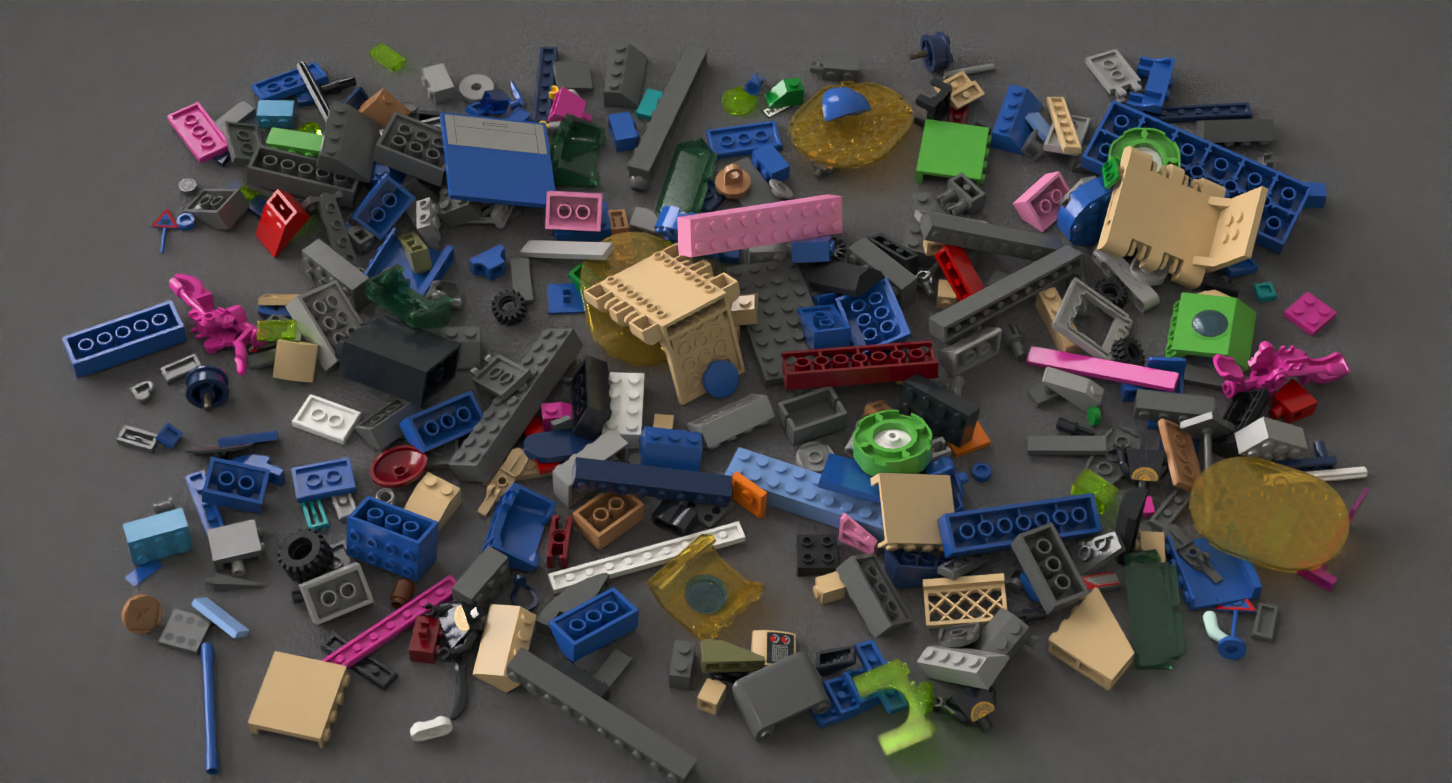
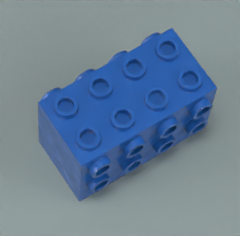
(392, 538)

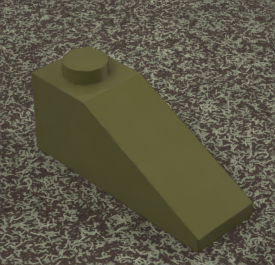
(415, 252)
(726, 657)

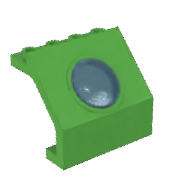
(1211, 327)

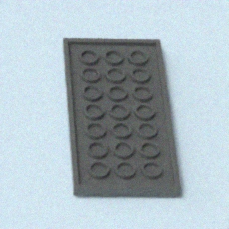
(778, 327)

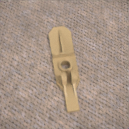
(509, 472)

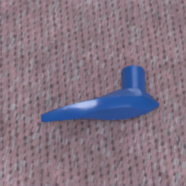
(519, 101)

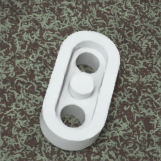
(431, 729)

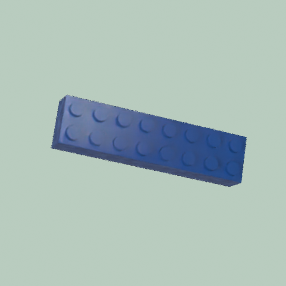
(998, 526)

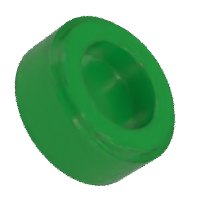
(1094, 416)

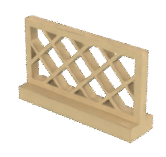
(966, 584)

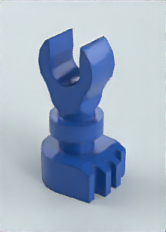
(754, 85)

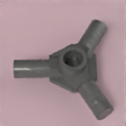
(925, 279)

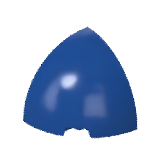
(843, 102)

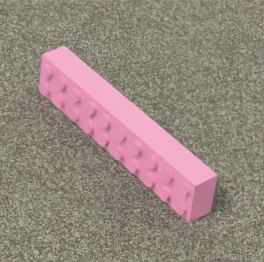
(759, 225)

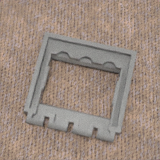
(1068, 309)

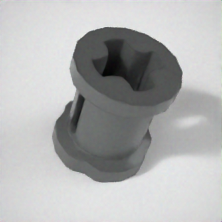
(164, 506)

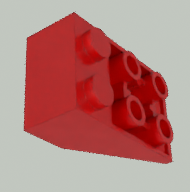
(280, 221)

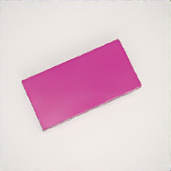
(198, 132)

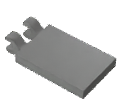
(1114, 74)

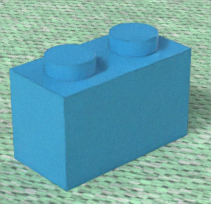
(276, 113)

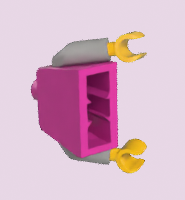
(565, 102)

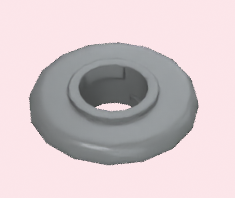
(780, 189)

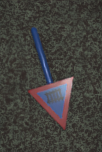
(166, 222)

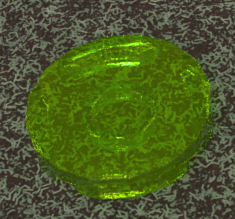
(738, 101)

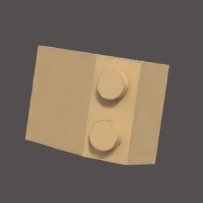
(434, 499)

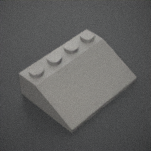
(324, 318)

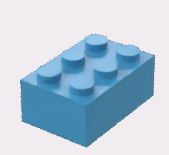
(158, 536)

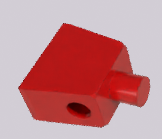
(1292, 403)

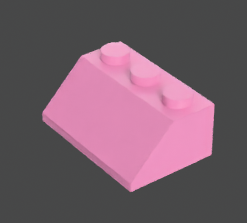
(1040, 202)
(574, 211)

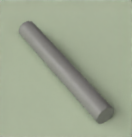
(971, 70)

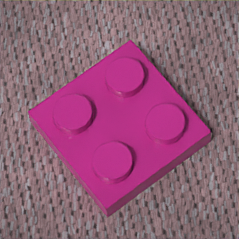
(1310, 314)

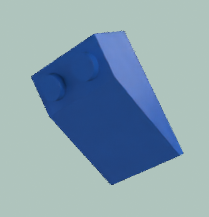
(824, 327)

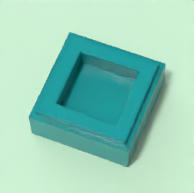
(1264, 292)

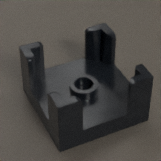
(937, 106)

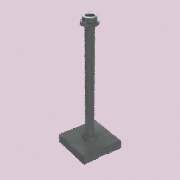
(1207, 428)

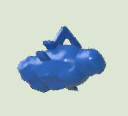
(945, 466)

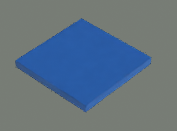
(846, 477)

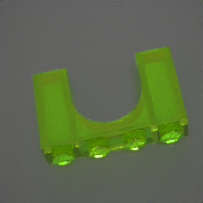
(894, 677)

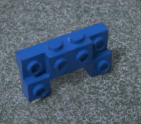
(1159, 80)

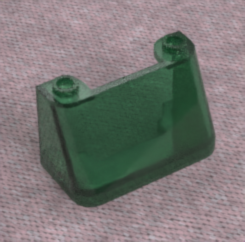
(575, 152)
(394, 294)

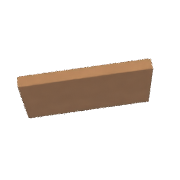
(1179, 454)

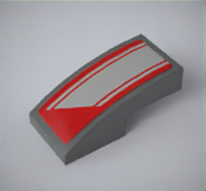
(1102, 580)

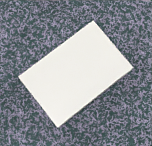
(327, 419)

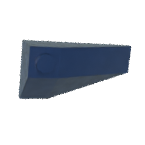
(910, 567)

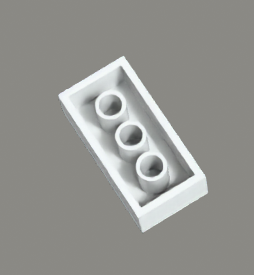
(626, 406)

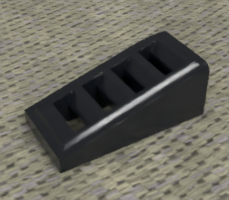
(825, 656)

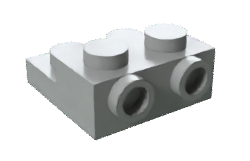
(428, 222)

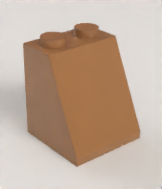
(382, 107)

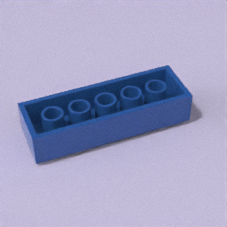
(124, 339)

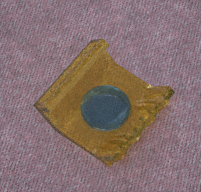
(702, 589)

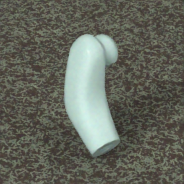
(1211, 626)

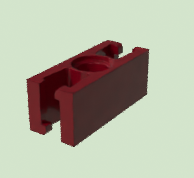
(559, 542)

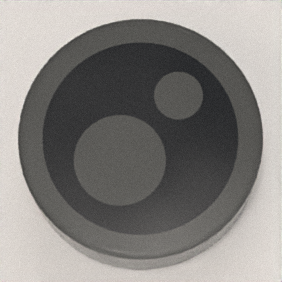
(188, 186)

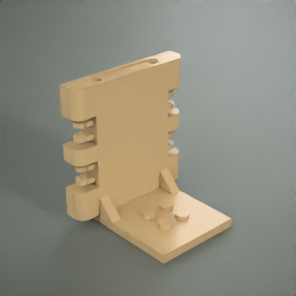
(1177, 222)
(680, 308)

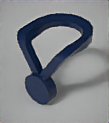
(519, 581)

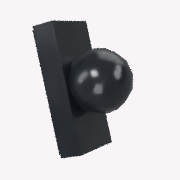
(1222, 284)

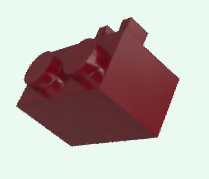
(426, 639)

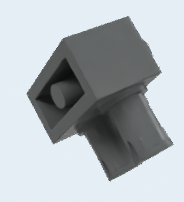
(964, 193)

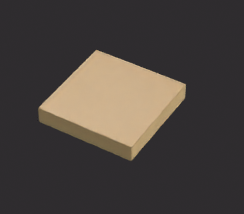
(276, 299)

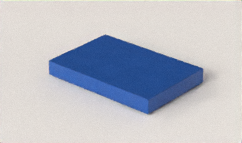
(323, 480)

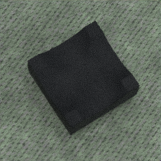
(816, 554)

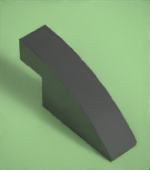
(570, 599)

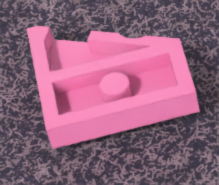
(856, 536)

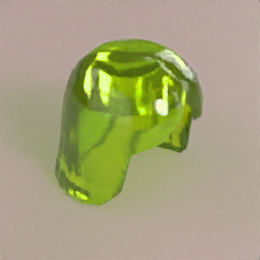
(925, 693)

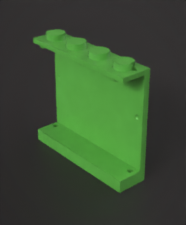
(953, 149)

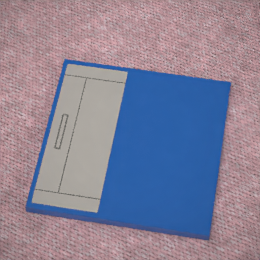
(496, 160)

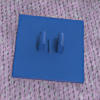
(564, 299)

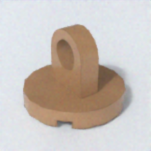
(733, 181)
(141, 614)

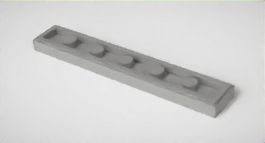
(567, 249)

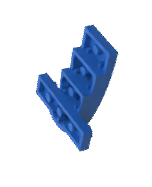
(845, 696)

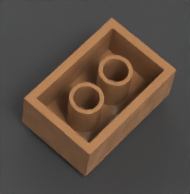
(608, 517)

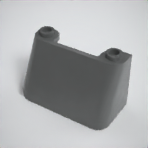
(779, 694)

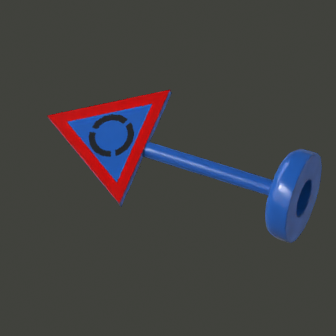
(1232, 646)

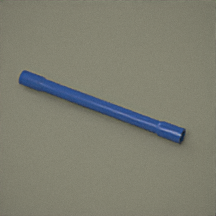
(211, 756)

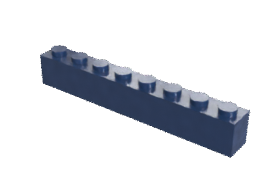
(651, 481)

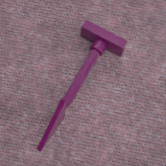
(1319, 576)

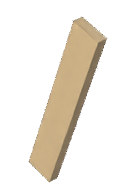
(1063, 125)

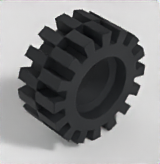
(1114, 287)
(504, 298)
(1128, 351)

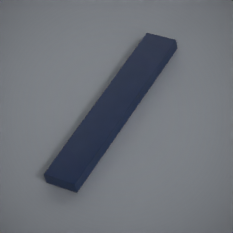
(544, 82)
(1193, 113)

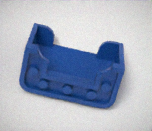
(519, 526)

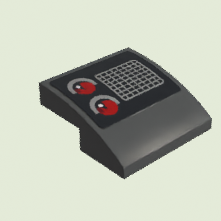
(262, 355)

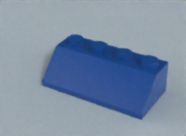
(1011, 126)
(442, 422)
(594, 624)

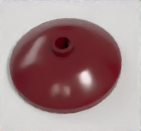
(398, 466)

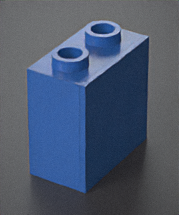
(813, 249)

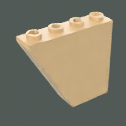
(1093, 642)

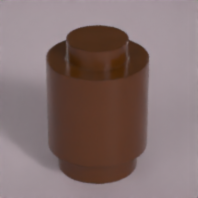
(402, 593)

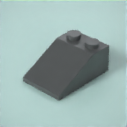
(218, 207)

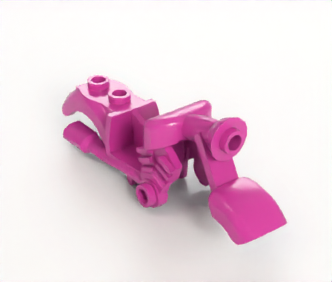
(219, 325)
(1273, 369)

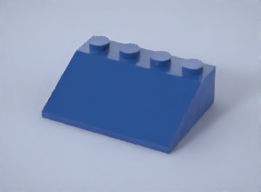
(874, 317)

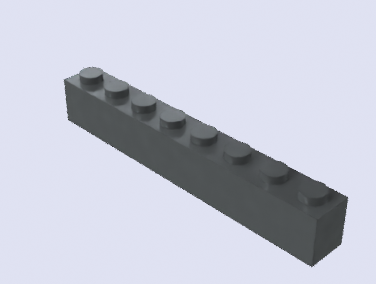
(987, 237)

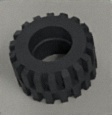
(296, 547)

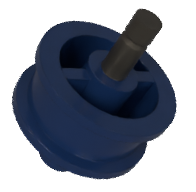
(934, 51)
(207, 387)

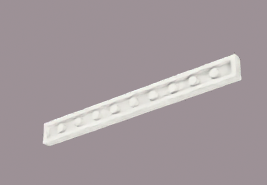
(643, 557)

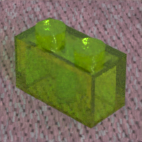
(1103, 491)

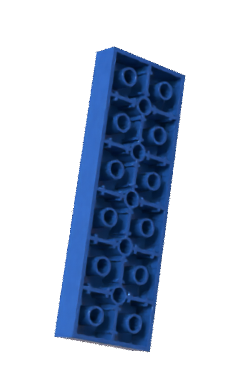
(1215, 163)

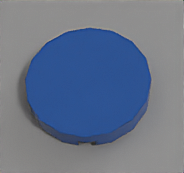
(720, 378)

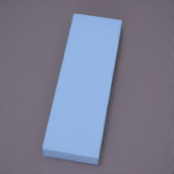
(220, 617)

